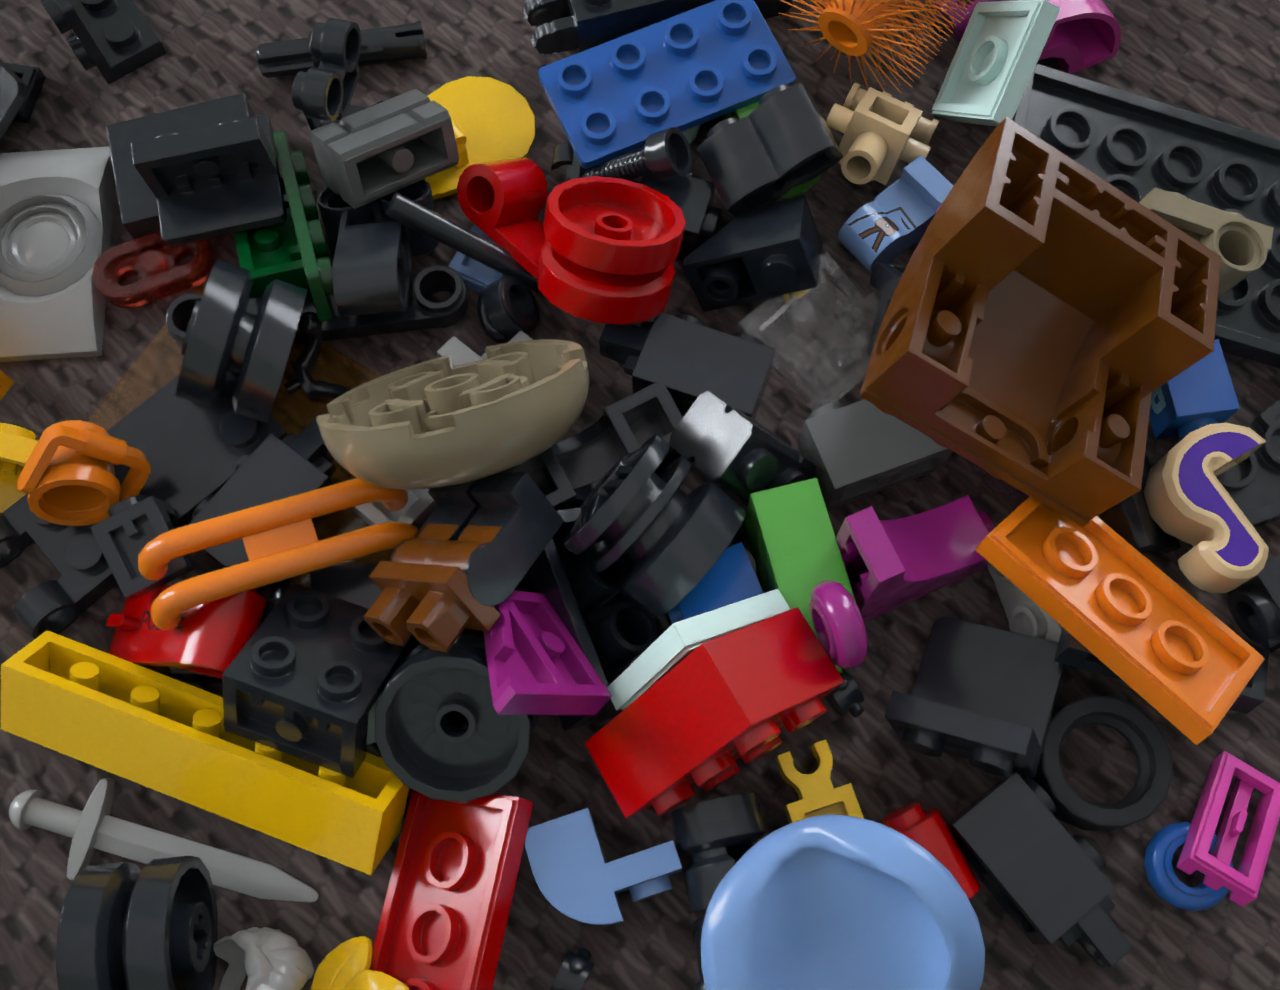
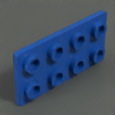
(664, 78)

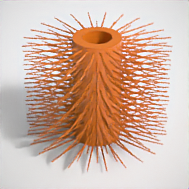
(856, 24)

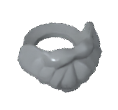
(267, 958)

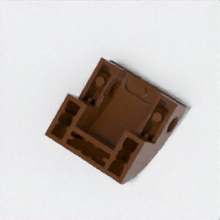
(1043, 325)

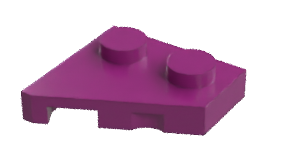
(538, 663)

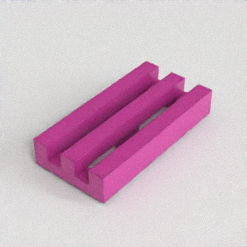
(1216, 867)

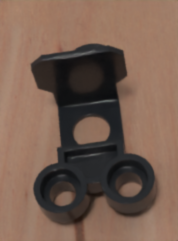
(328, 90)

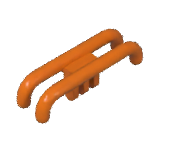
(277, 543)

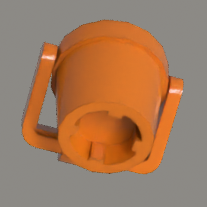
(73, 473)

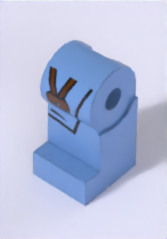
(896, 216)

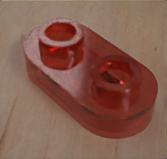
(156, 267)

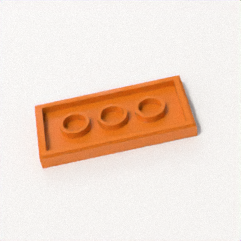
(1125, 614)

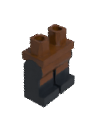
(462, 560)

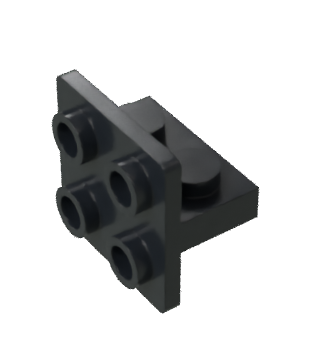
(213, 179)

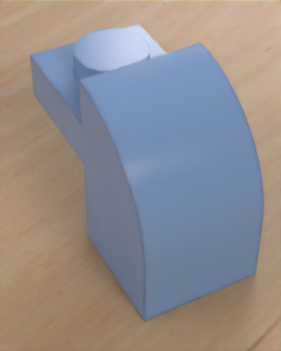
(575, 874)

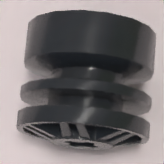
(655, 527)

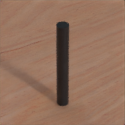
(457, 238)

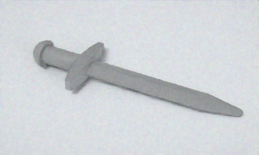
(98, 830)

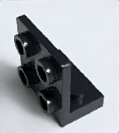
(106, 34)
(310, 680)

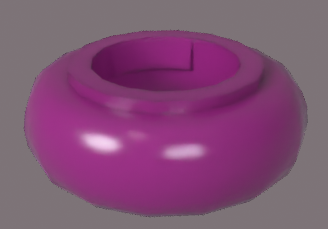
(838, 624)

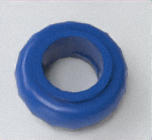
(1161, 874)

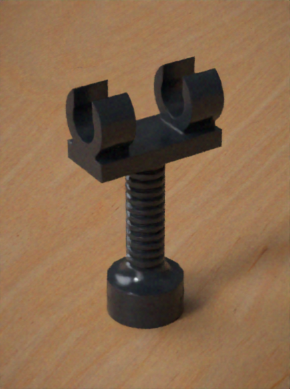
(665, 156)

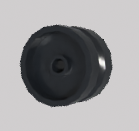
(229, 338)
(442, 726)
(139, 927)

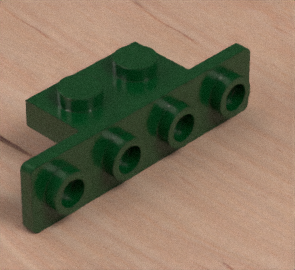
(292, 247)

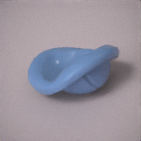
(840, 910)

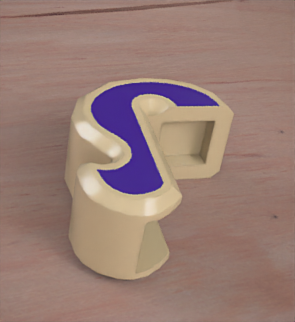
(1197, 509)

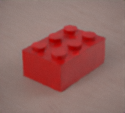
(713, 710)

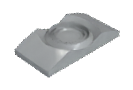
(51, 234)

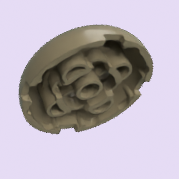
(460, 421)

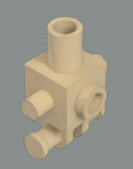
(878, 134)

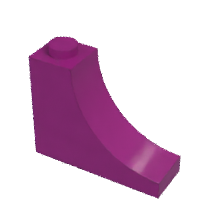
(910, 555)

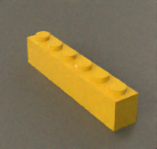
(177, 744)

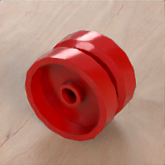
(609, 249)

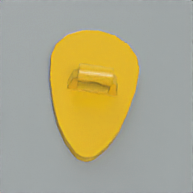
(488, 125)

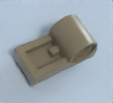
(1236, 239)

